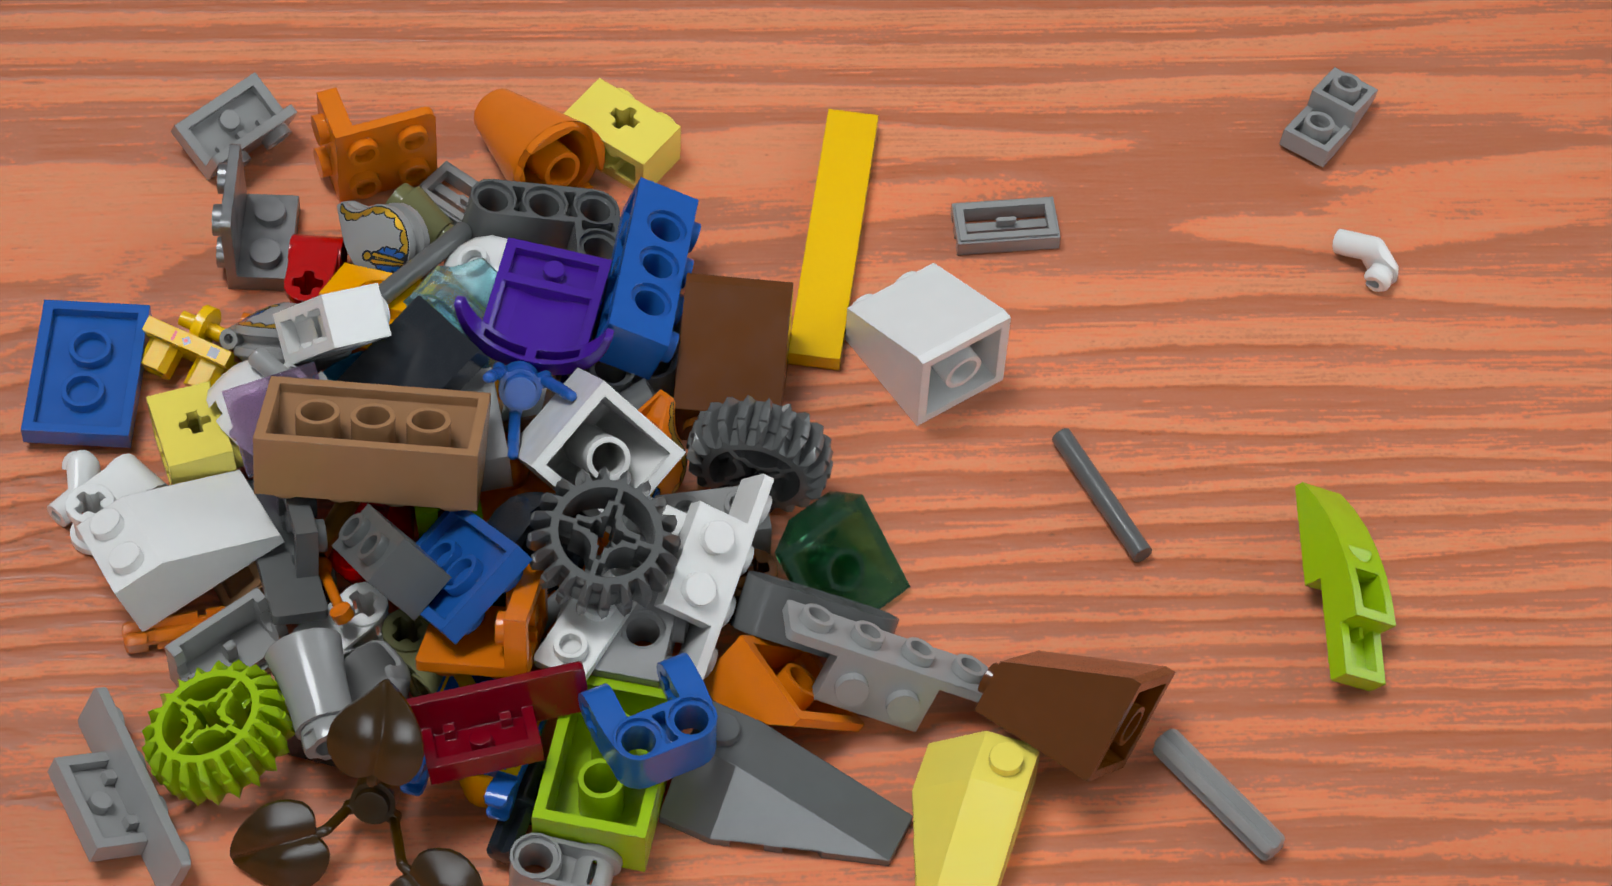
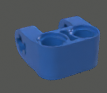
(656, 728)

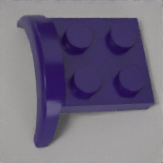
(542, 309)

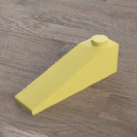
(970, 808)

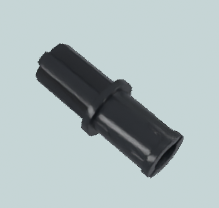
(509, 831)

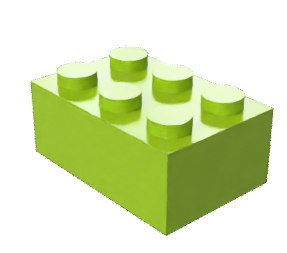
(584, 798)

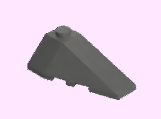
(780, 797)

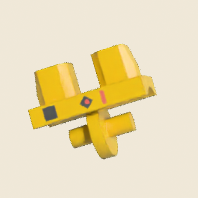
(170, 344)

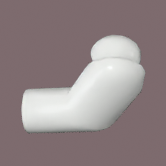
(1375, 255)
(80, 468)

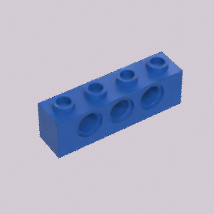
(647, 277)

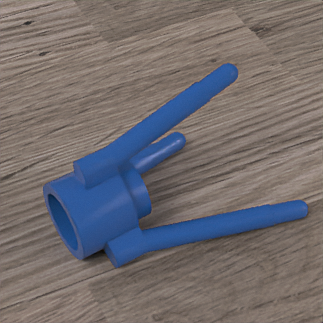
(520, 390)

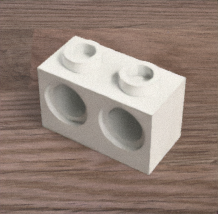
(332, 324)

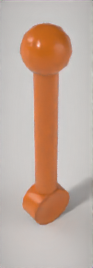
(341, 611)

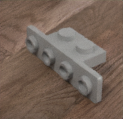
(877, 670)
(115, 799)

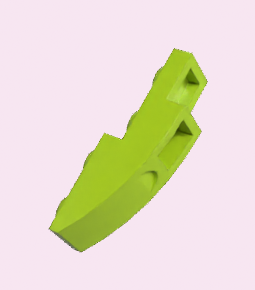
(1353, 582)

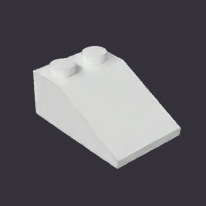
(178, 542)

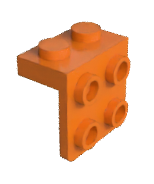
(374, 153)

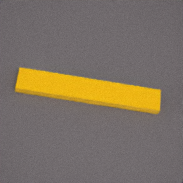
(833, 240)

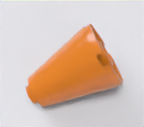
(537, 141)

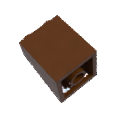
(731, 343)
(1074, 706)

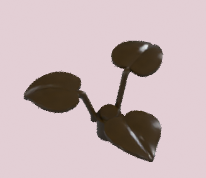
(382, 748)

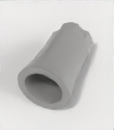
(313, 683)

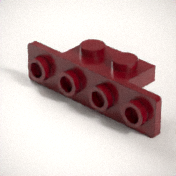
(494, 721)

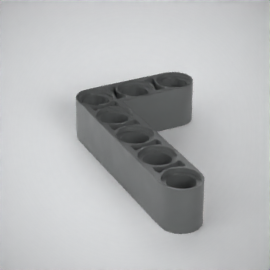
(554, 217)

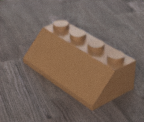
(371, 443)

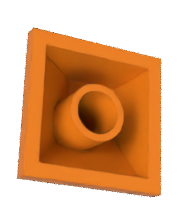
(775, 686)

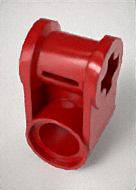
(312, 264)

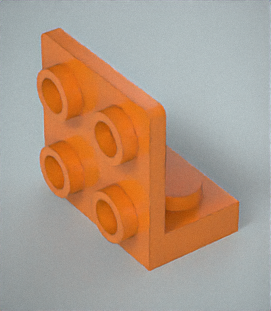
(501, 643)

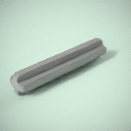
(1219, 794)

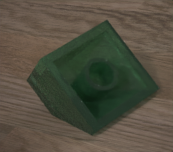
(841, 551)

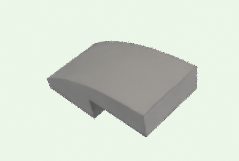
(1329, 117)

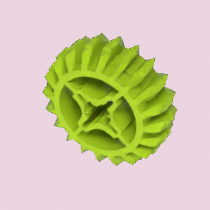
(217, 732)

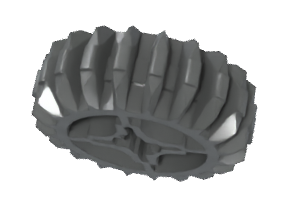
(757, 439)
(625, 549)

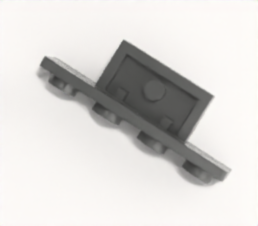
(292, 569)

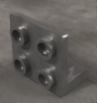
(251, 229)

